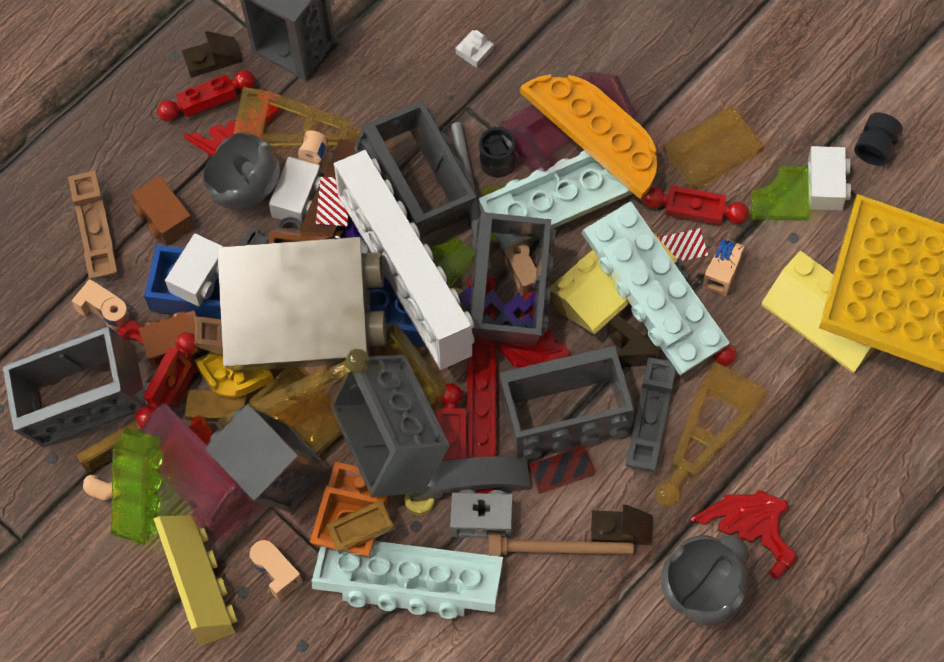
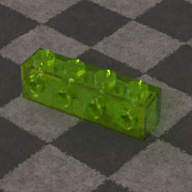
(135, 485)

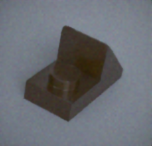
(215, 54)
(636, 346)
(625, 526)

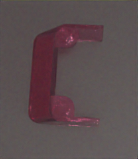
(538, 136)
(196, 475)

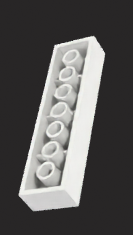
(405, 259)

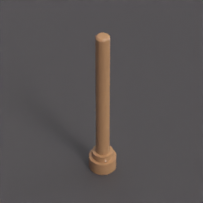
(500, 546)

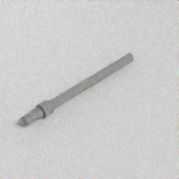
(462, 154)

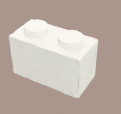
(828, 178)
(295, 189)
(195, 271)

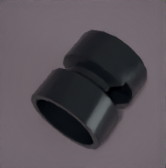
(878, 139)
(497, 152)

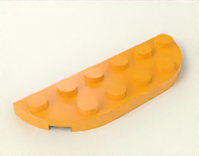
(597, 127)

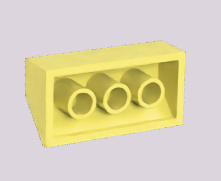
(589, 294)
(799, 302)
(195, 578)

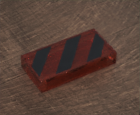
(561, 469)

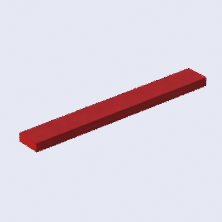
(482, 393)

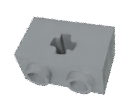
(465, 517)

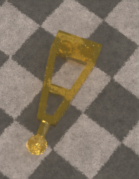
(254, 110)
(728, 388)
(293, 394)

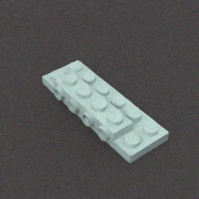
(559, 194)
(655, 288)
(411, 578)

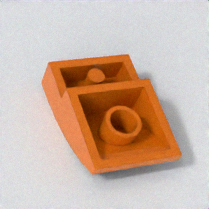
(341, 497)

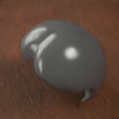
(242, 172)
(707, 578)

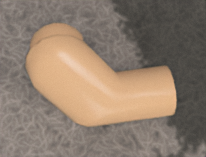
(97, 488)

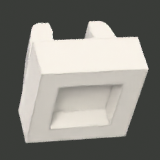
(474, 48)

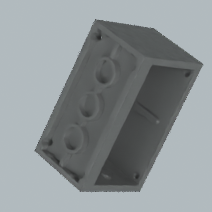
(290, 32)
(436, 150)
(514, 226)
(562, 376)
(82, 411)
(389, 427)
(267, 458)

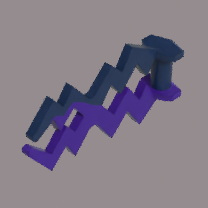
(506, 310)

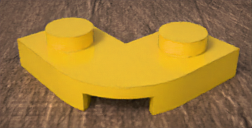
(229, 383)

